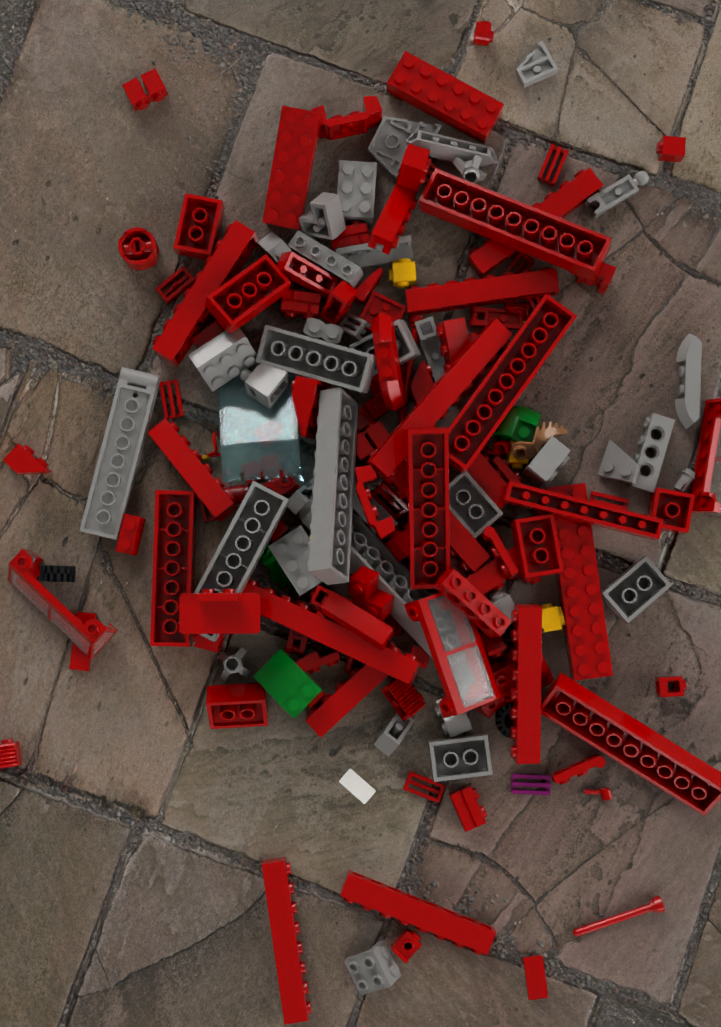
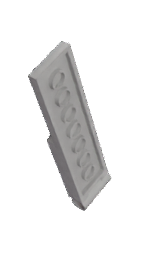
(120, 453)

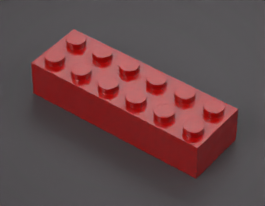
(444, 97)
(292, 167)

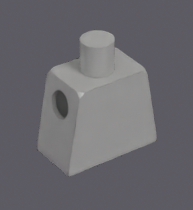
(265, 383)

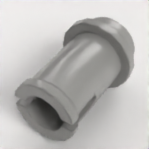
(685, 479)

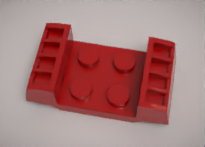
(352, 124)
(366, 475)

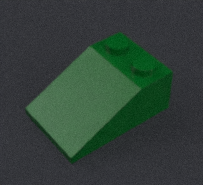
(287, 683)

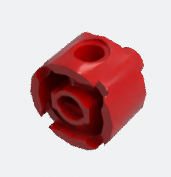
(138, 248)

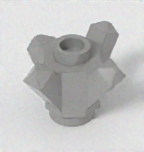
(470, 169)
(233, 664)

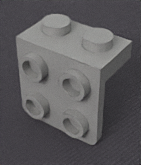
(373, 969)

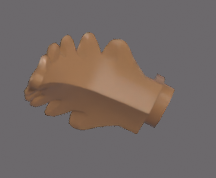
(522, 450)

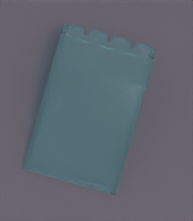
(258, 437)

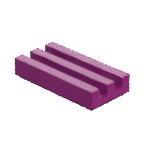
(530, 784)

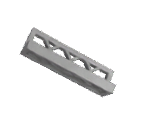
(368, 257)

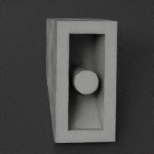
(273, 246)
(393, 734)

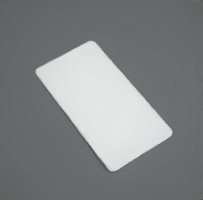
(357, 786)

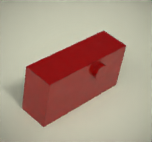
(247, 294)

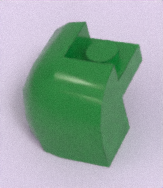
(518, 425)

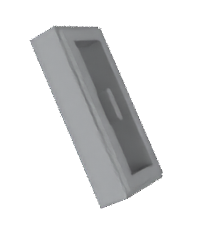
(359, 329)

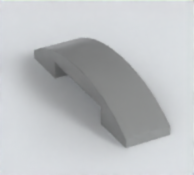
(431, 346)

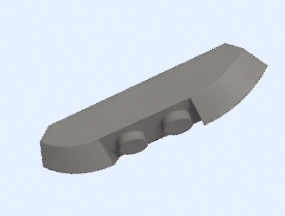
(449, 148)
(690, 358)

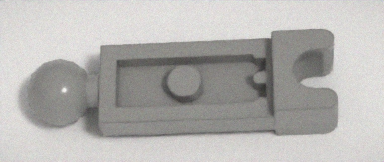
(616, 193)

